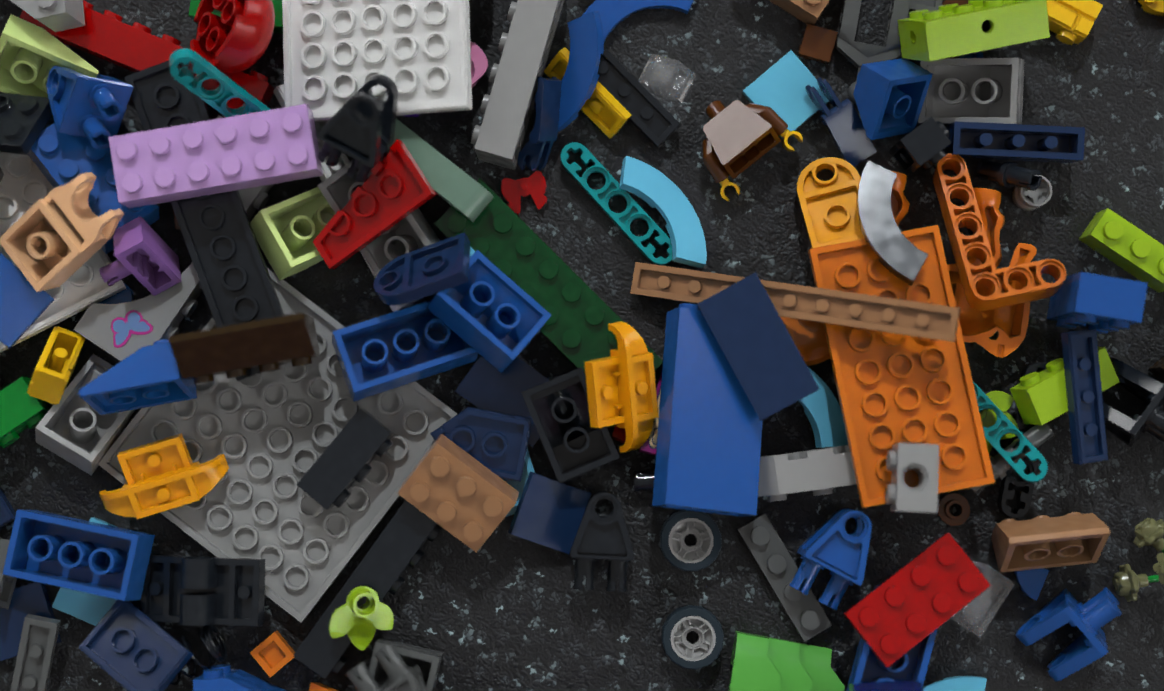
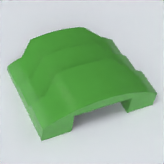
(780, 665)

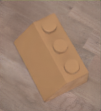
(1049, 541)

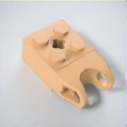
(59, 234)

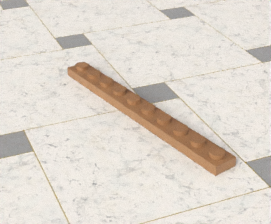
(806, 302)

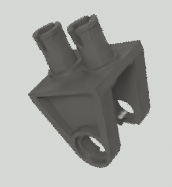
(401, 676)

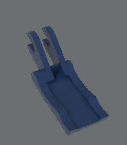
(842, 124)
(546, 125)

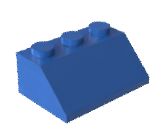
(490, 312)

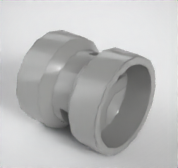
(1038, 197)

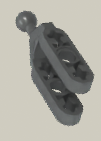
(864, 53)

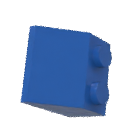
(890, 96)

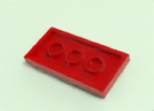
(917, 599)

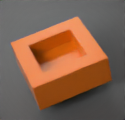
(273, 653)

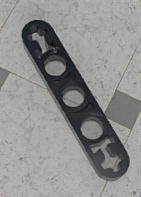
(1005, 493)

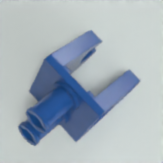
(87, 104)
(837, 551)
(1089, 619)

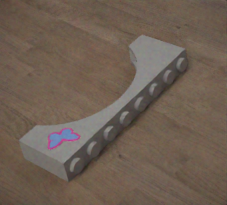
(139, 323)

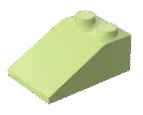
(28, 56)
(288, 230)

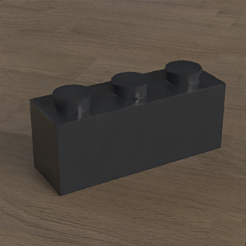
(346, 460)

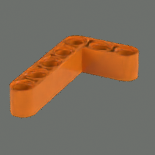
(978, 246)

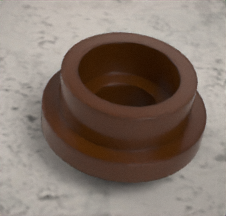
(944, 505)

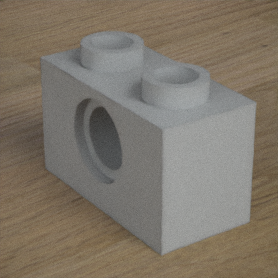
(925, 462)

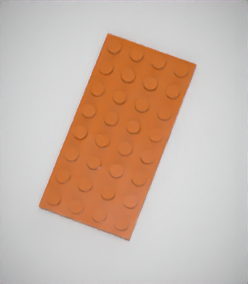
(902, 384)

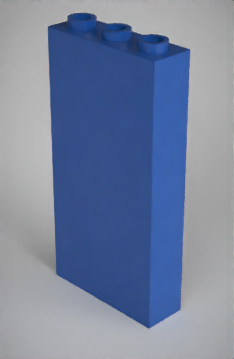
(705, 425)

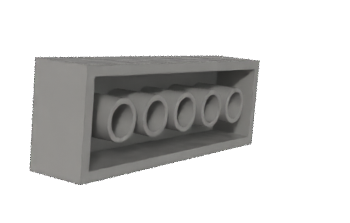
(515, 81)

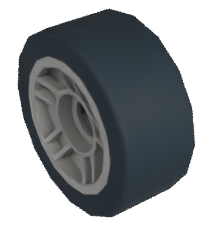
(694, 556)
(707, 645)

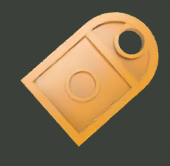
(830, 205)

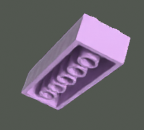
(215, 156)

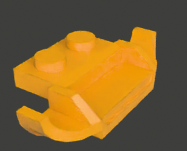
(623, 387)
(161, 478)

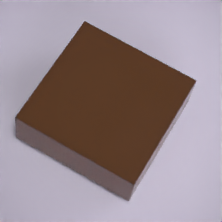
(817, 44)

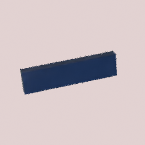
(1084, 396)

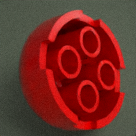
(236, 37)

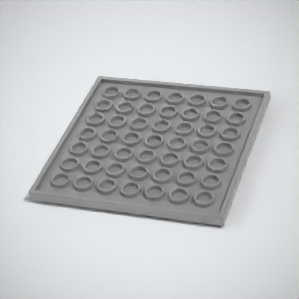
(271, 437)

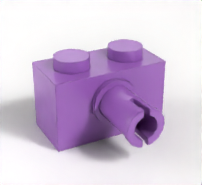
(145, 256)

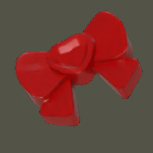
(514, 189)

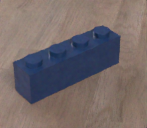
(1016, 142)

